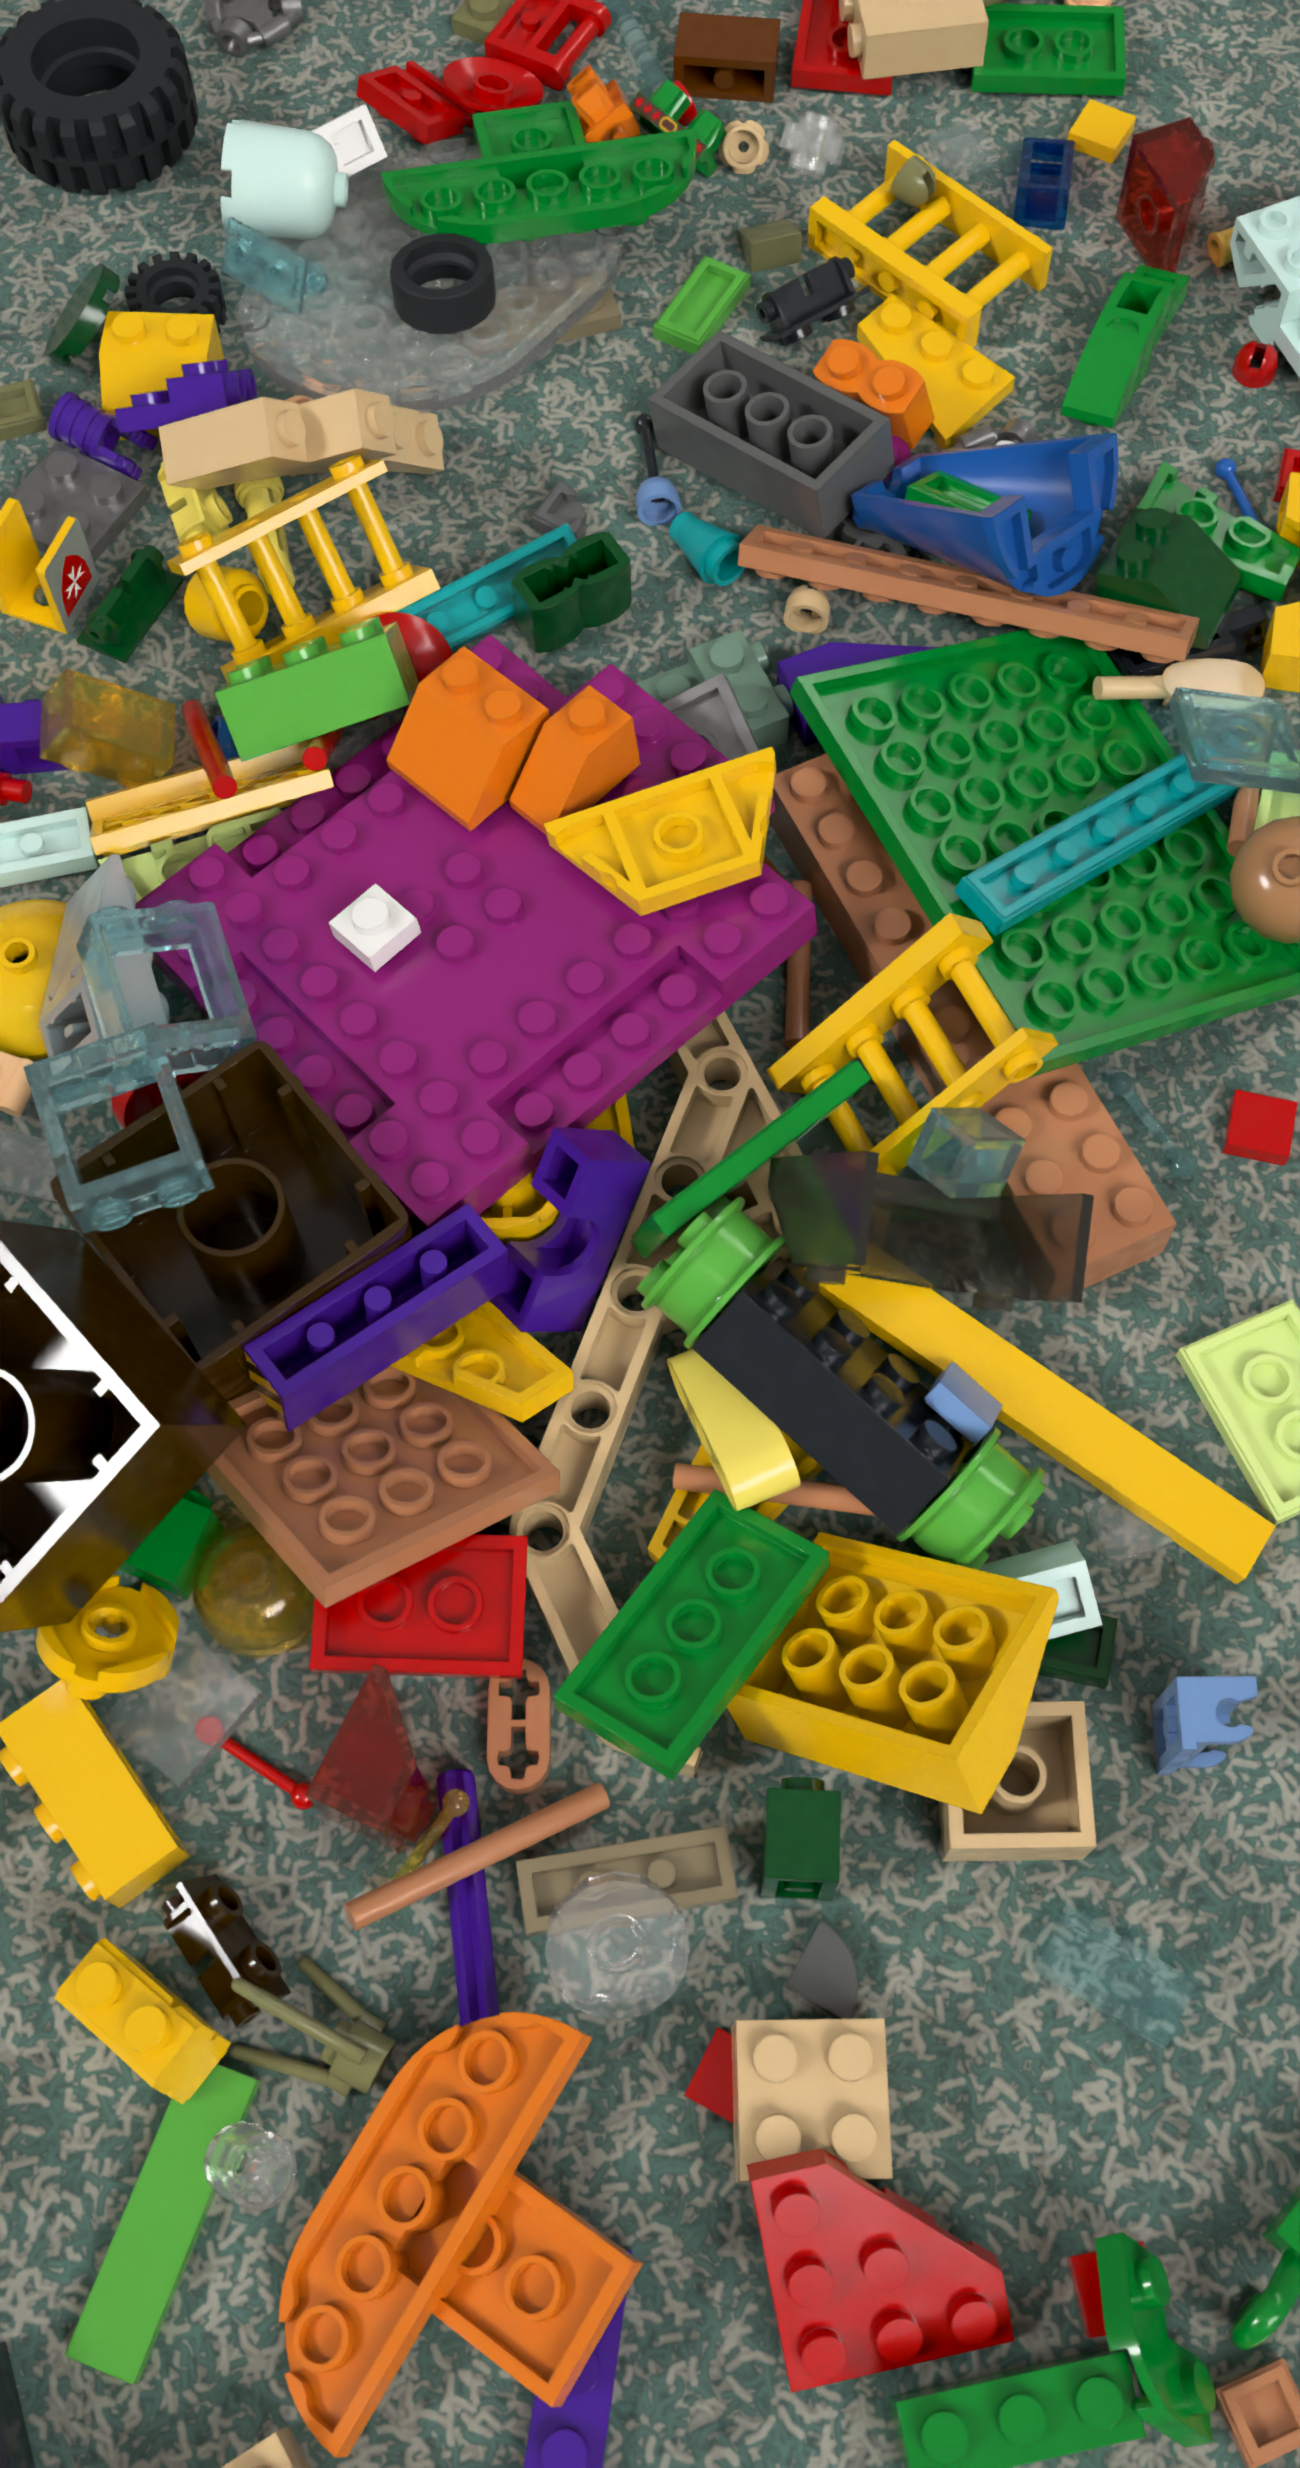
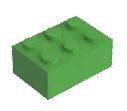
(317, 688)

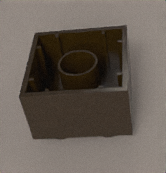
(94, 1424)

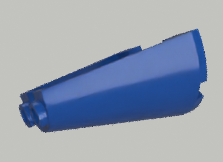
(1058, 480)

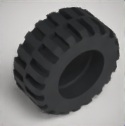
(106, 136)

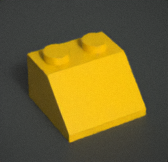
(147, 349)

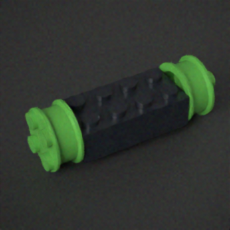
(838, 1390)

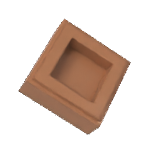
(1261, 2412)

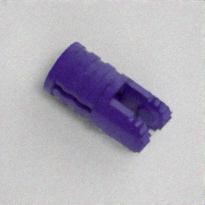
(96, 433)

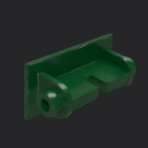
(131, 606)

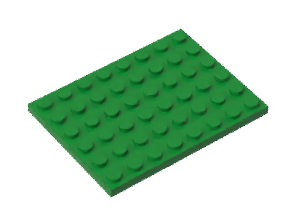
(998, 742)

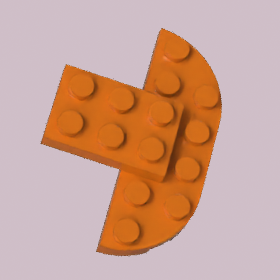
(449, 2228)

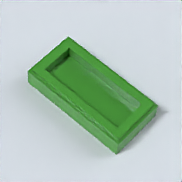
(701, 305)

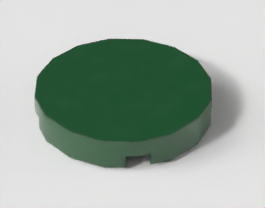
(82, 315)

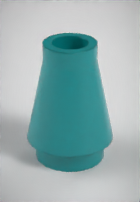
(708, 548)

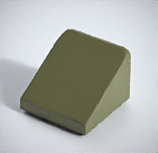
(770, 245)

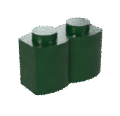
(572, 592)

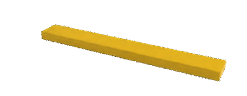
(1063, 1422)

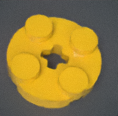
(112, 1664)

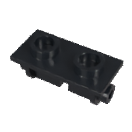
(829, 297)

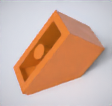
(576, 759)

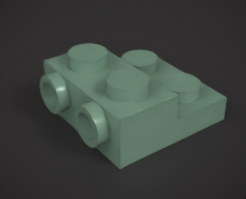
(746, 667)

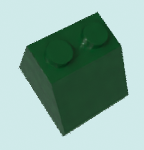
(1171, 567)

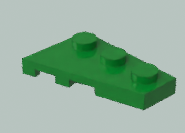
(1256, 550)

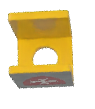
(63, 572)

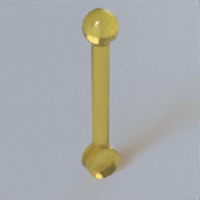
(454, 1804)

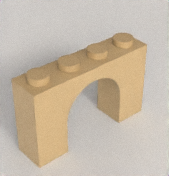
(914, 35)

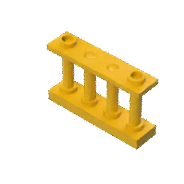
(889, 270)
(399, 580)
(902, 993)

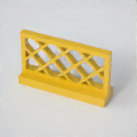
(187, 804)

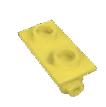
(202, 512)

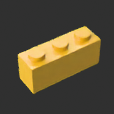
(89, 1796)

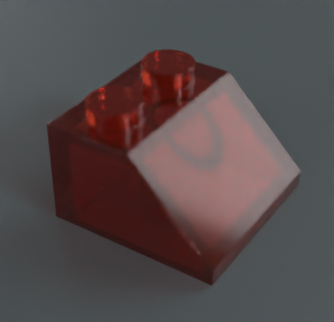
(1165, 191)
(374, 1769)

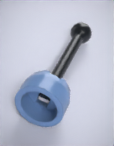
(657, 496)

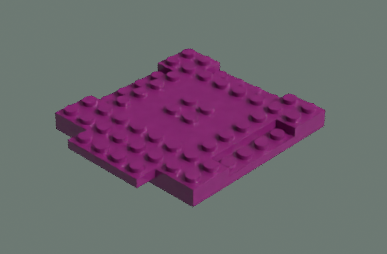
(520, 995)

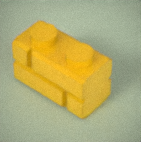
(142, 2021)

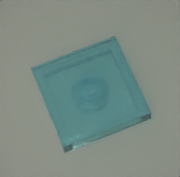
(1237, 739)

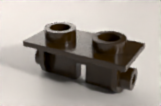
(210, 1919)

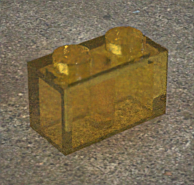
(107, 729)

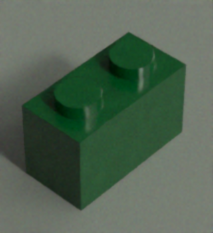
(801, 1840)

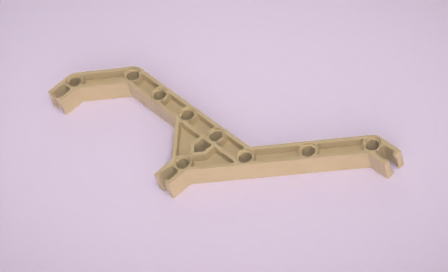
(623, 1342)

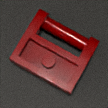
(534, 25)

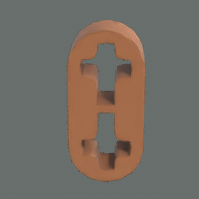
(536, 1727)

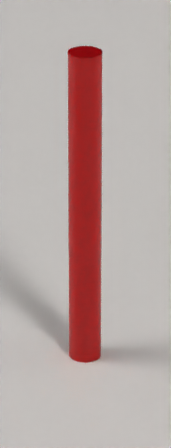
(209, 750)

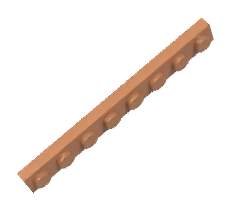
(945, 588)

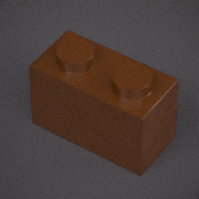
(727, 56)

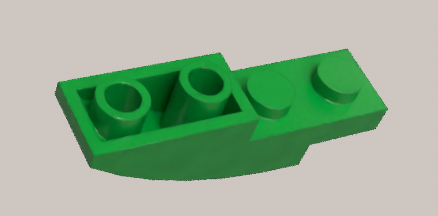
(1123, 344)

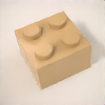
(1041, 1801)
(811, 2089)

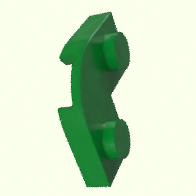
(1171, 2379)

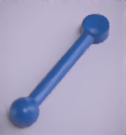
(1225, 470)

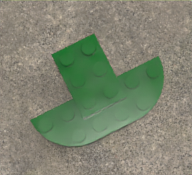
(543, 179)

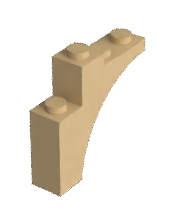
(291, 438)

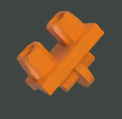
(601, 108)

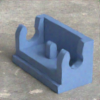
(1194, 1715)

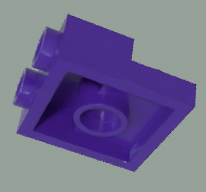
(199, 391)

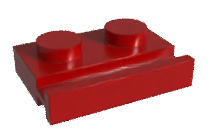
(415, 102)

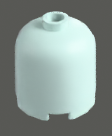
(281, 180)

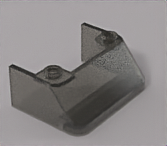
(905, 1231)

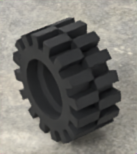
(173, 280)

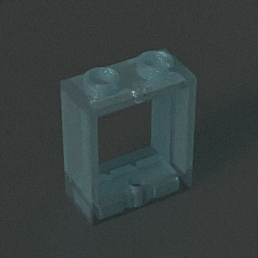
(170, 926)
(100, 1073)

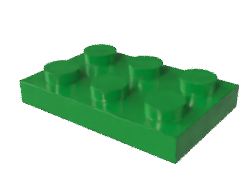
(1053, 50)

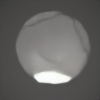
(617, 1946)

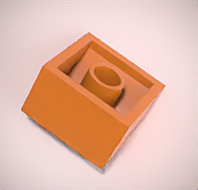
(466, 737)

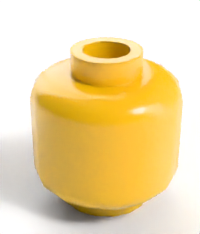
(248, 593)

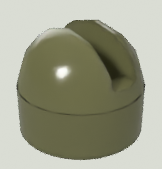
(914, 182)

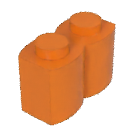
(879, 384)

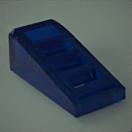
(1044, 187)

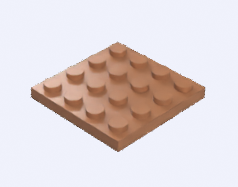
(377, 1479)

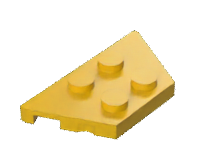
(675, 835)

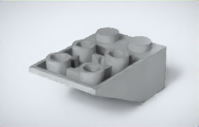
(68, 1010)

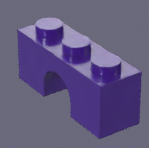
(594, 1186)

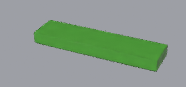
(157, 2231)

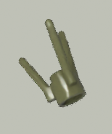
(353, 2051)

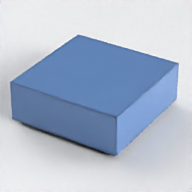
(963, 1403)

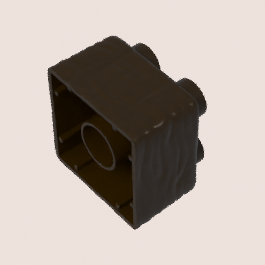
(276, 1232)

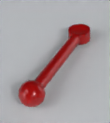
(295, 1789)

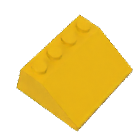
(903, 1672)

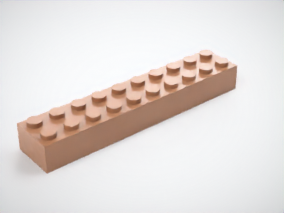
(1065, 1125)

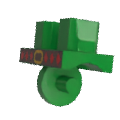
(662, 113)

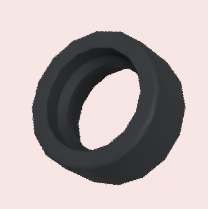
(443, 309)

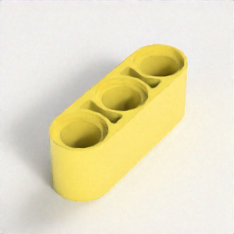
(735, 1434)

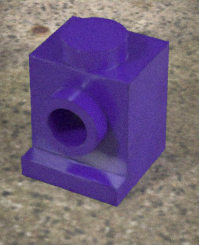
(21, 739)

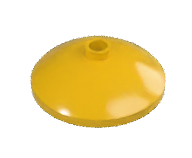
(30, 930)

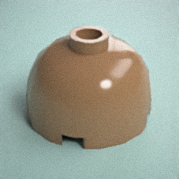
(1268, 880)

